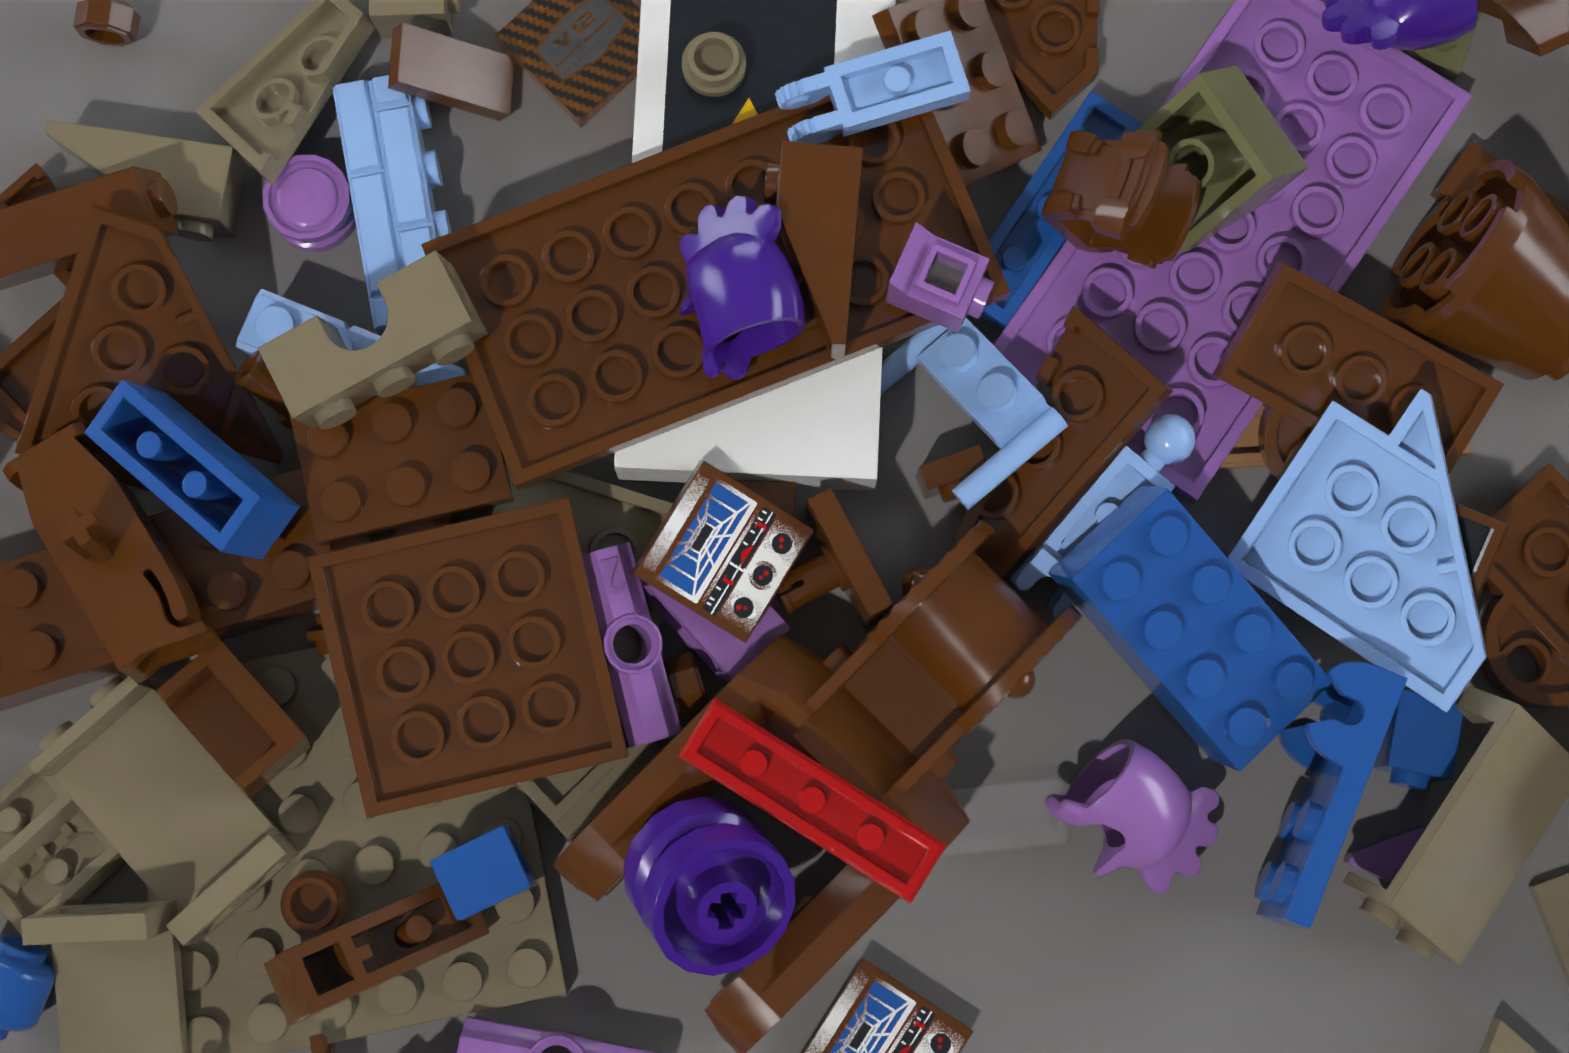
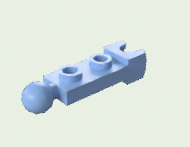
(1167, 442)

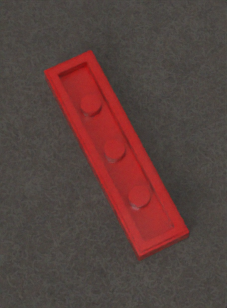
(812, 800)

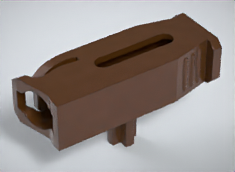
(110, 554)

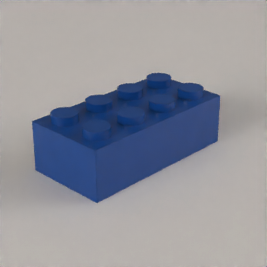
(1190, 626)

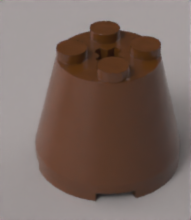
(1490, 276)

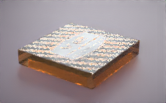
(576, 50)

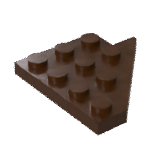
(142, 322)

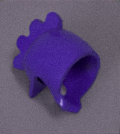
(1400, 22)
(740, 284)

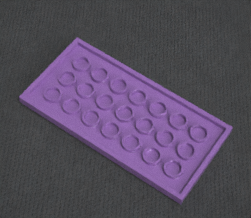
(1364, 131)

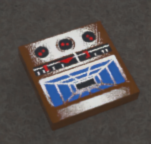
(722, 551)
(885, 1017)

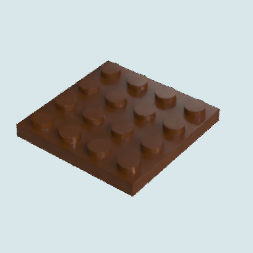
(467, 657)

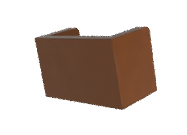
(234, 718)

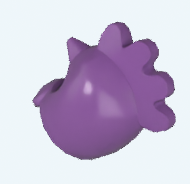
(1143, 813)

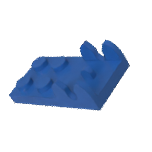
(1341, 758)

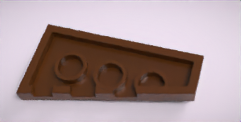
(1105, 402)

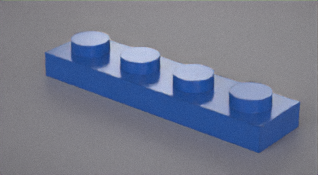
(1024, 239)

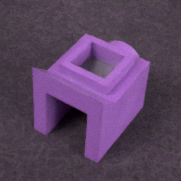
(939, 280)

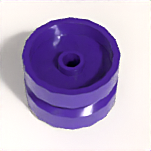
(709, 886)

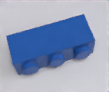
(192, 470)

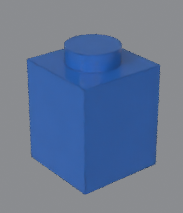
(1420, 743)

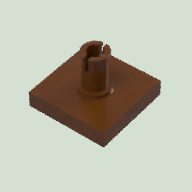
(839, 564)

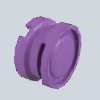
(310, 204)

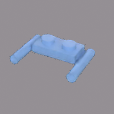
(988, 392)

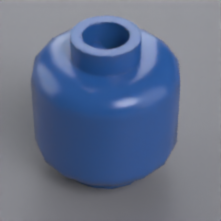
(24, 984)

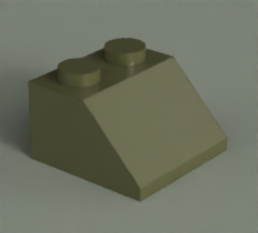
(1230, 147)

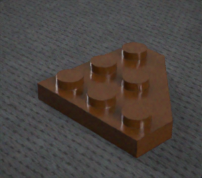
(1049, 47)

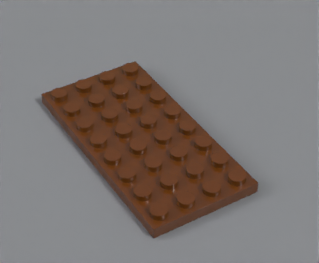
(594, 278)

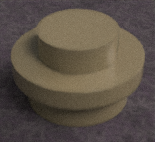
(714, 64)

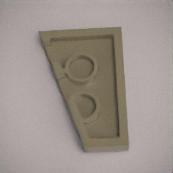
(286, 85)

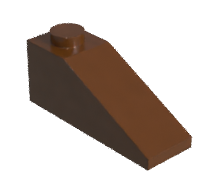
(819, 207)
(368, 952)

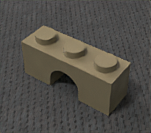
(426, 325)

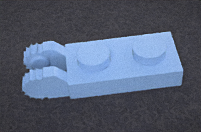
(879, 88)

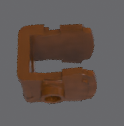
(1123, 197)

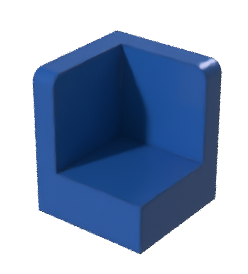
(483, 872)

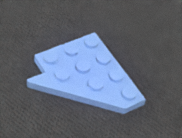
(1373, 548)

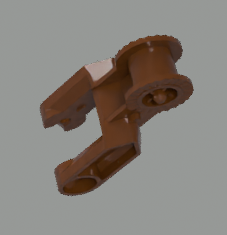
(872, 719)

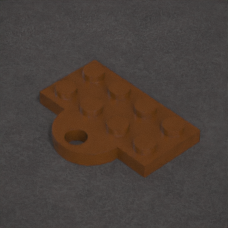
(1319, 347)
(1532, 591)

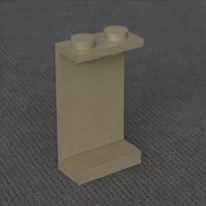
(165, 806)
(1476, 836)
(114, 976)

